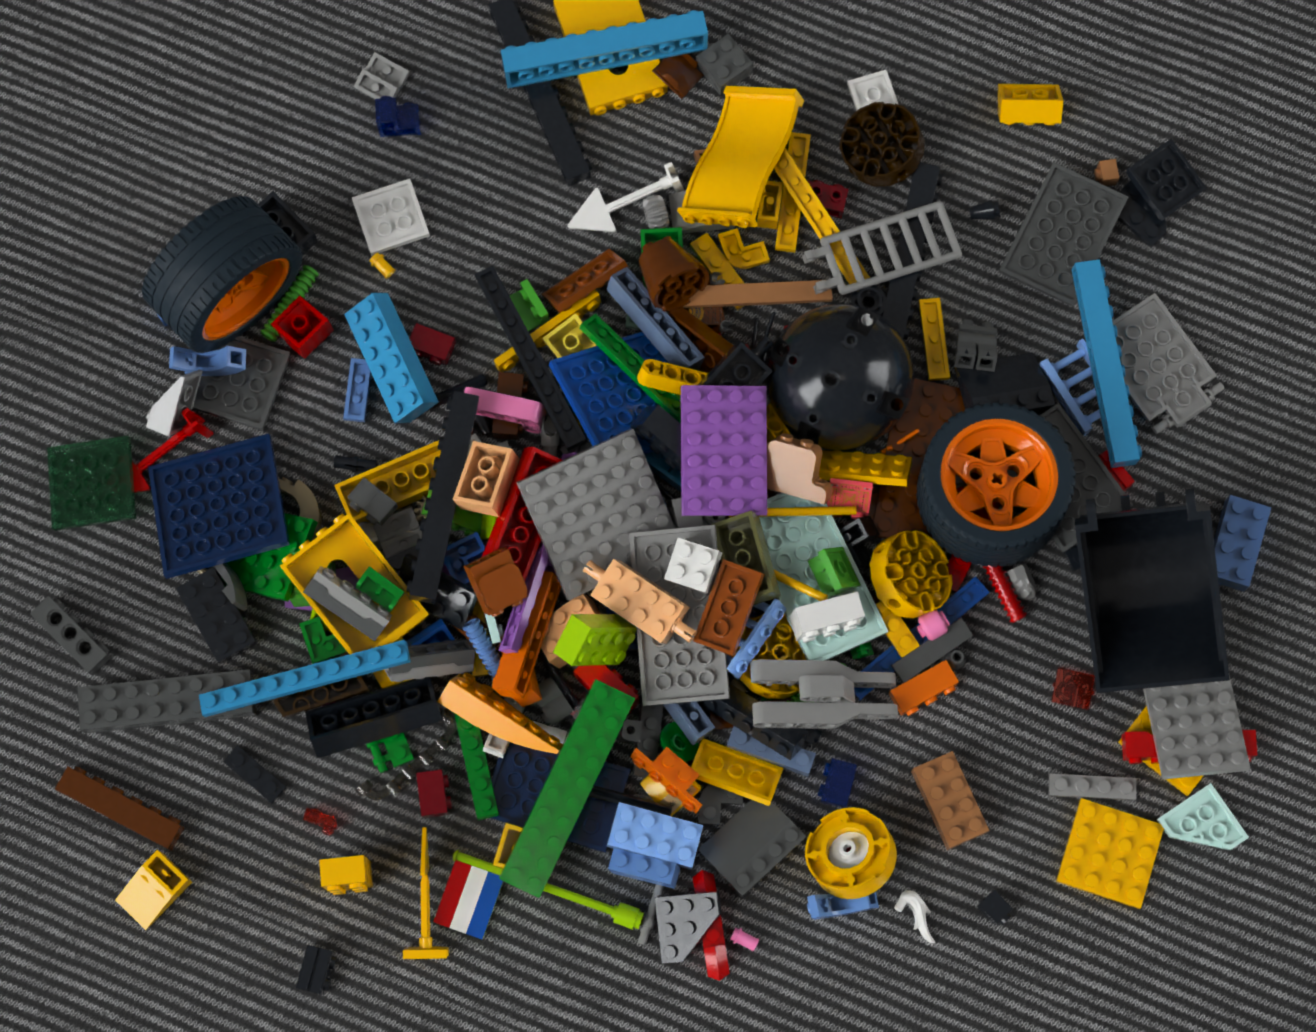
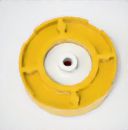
(851, 853)

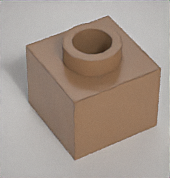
(1107, 172)

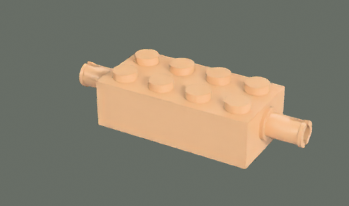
(640, 601)

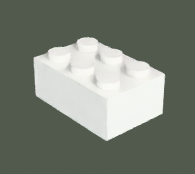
(827, 617)

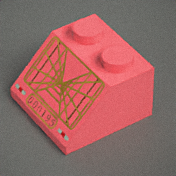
(851, 494)

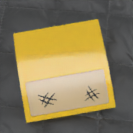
(659, 794)

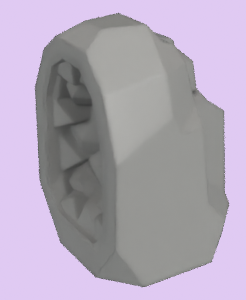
(1022, 582)

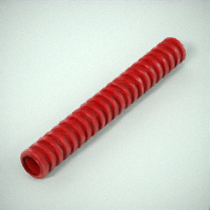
(1004, 589)

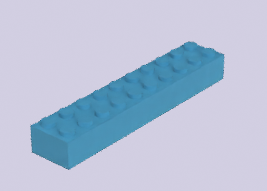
(605, 49)

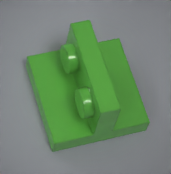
(833, 571)

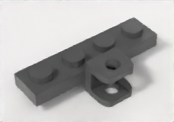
(643, 733)

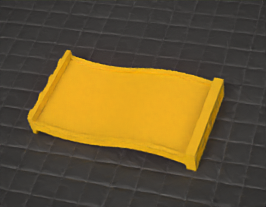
(740, 156)

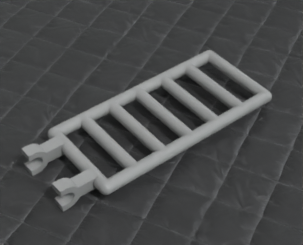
(863, 230)

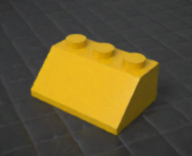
(1030, 104)

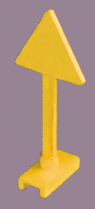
(425, 949)

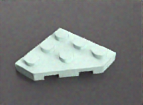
(1204, 821)

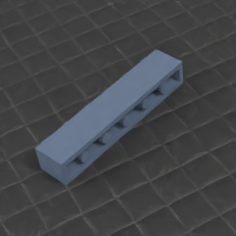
(653, 321)

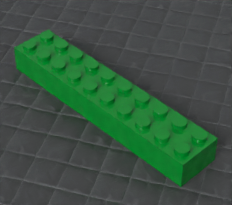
(566, 788)

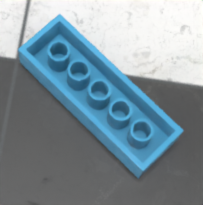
(391, 358)

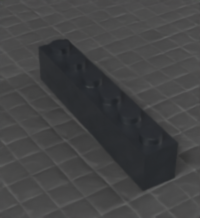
(739, 713)

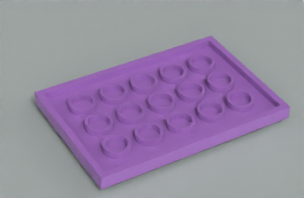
(723, 450)

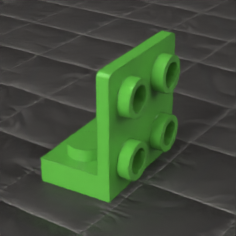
(529, 306)

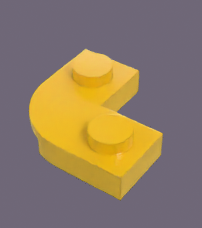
(741, 256)

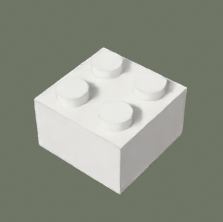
(693, 565)

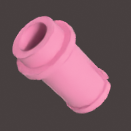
(744, 939)

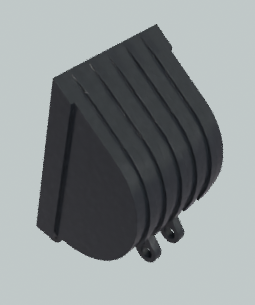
(1152, 595)

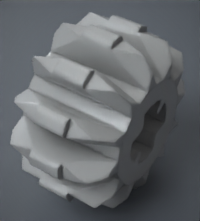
(655, 212)

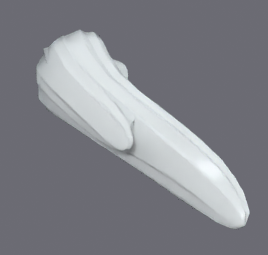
(919, 910)

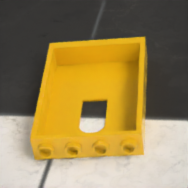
(602, 88)
(350, 544)

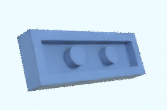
(357, 391)

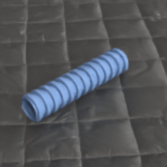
(483, 645)

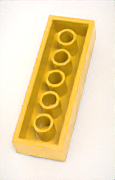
(401, 479)

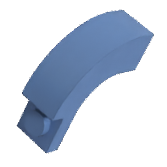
(213, 363)
(830, 906)

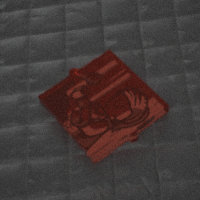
(1073, 688)

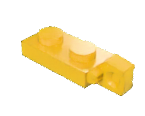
(898, 633)

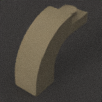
(305, 498)

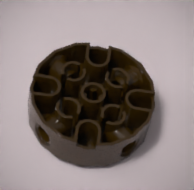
(882, 144)

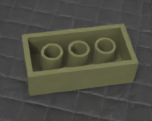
(744, 543)

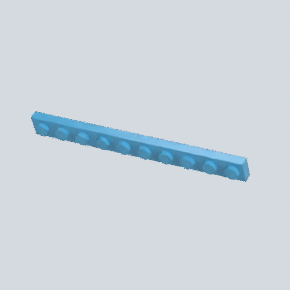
(304, 678)

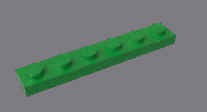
(477, 769)

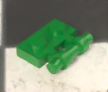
(398, 752)

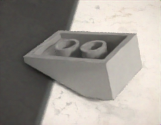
(166, 413)

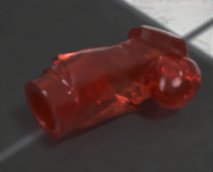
(323, 820)

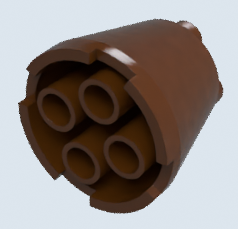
(671, 274)

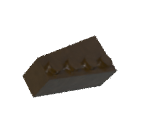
(320, 696)

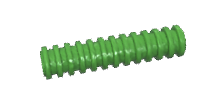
(298, 289)

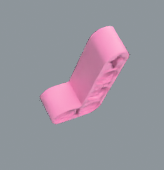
(509, 409)

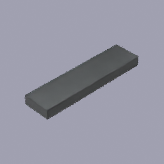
(931, 651)

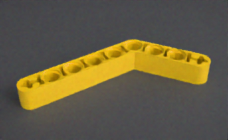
(671, 377)

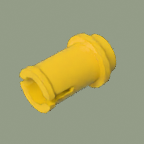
(382, 265)

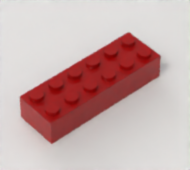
(515, 526)

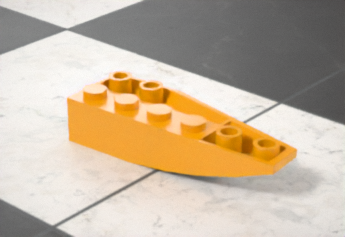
(494, 715)

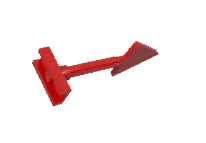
(193, 425)

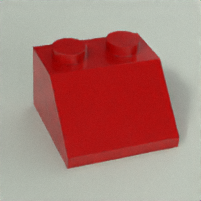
(302, 326)

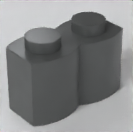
(372, 502)
(553, 703)

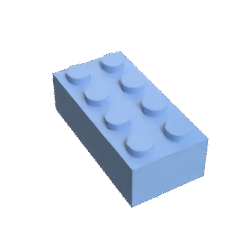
(655, 835)

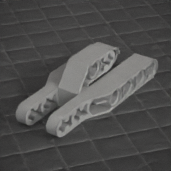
(818, 683)

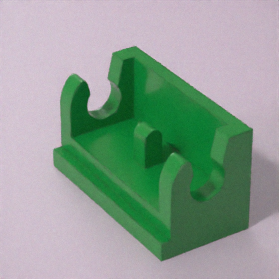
(379, 589)

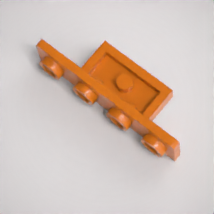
(672, 774)

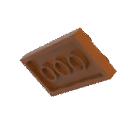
(584, 280)
(728, 607)

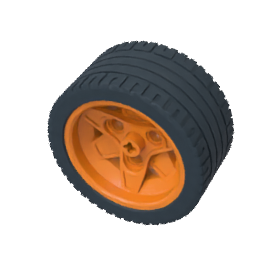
(221, 273)
(1036, 450)

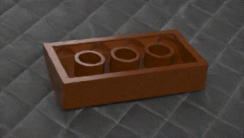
(703, 337)

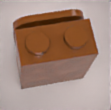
(496, 581)

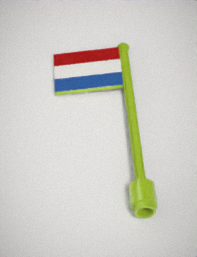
(475, 889)

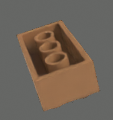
(950, 800)

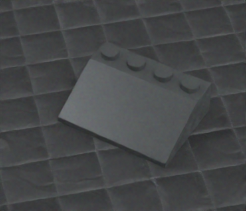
(751, 845)

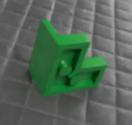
(318, 644)

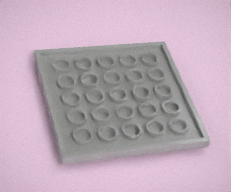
(591, 506)

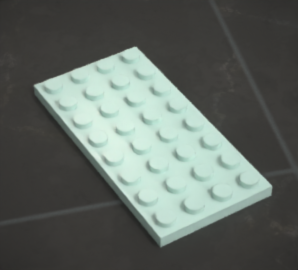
(791, 545)

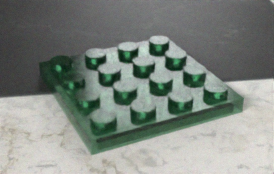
(91, 483)

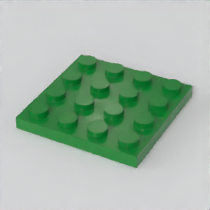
(262, 571)

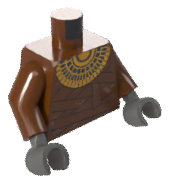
(713, 316)

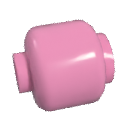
(933, 625)

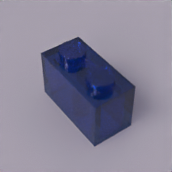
(837, 783)

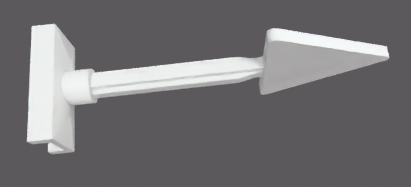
(595, 214)

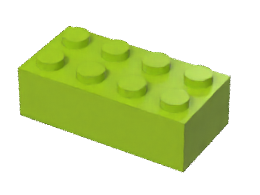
(595, 639)

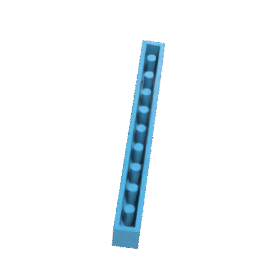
(1105, 364)

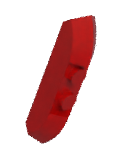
(713, 941)

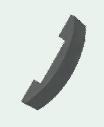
(234, 590)

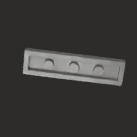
(1092, 787)

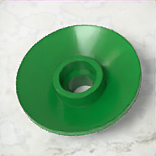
(676, 741)

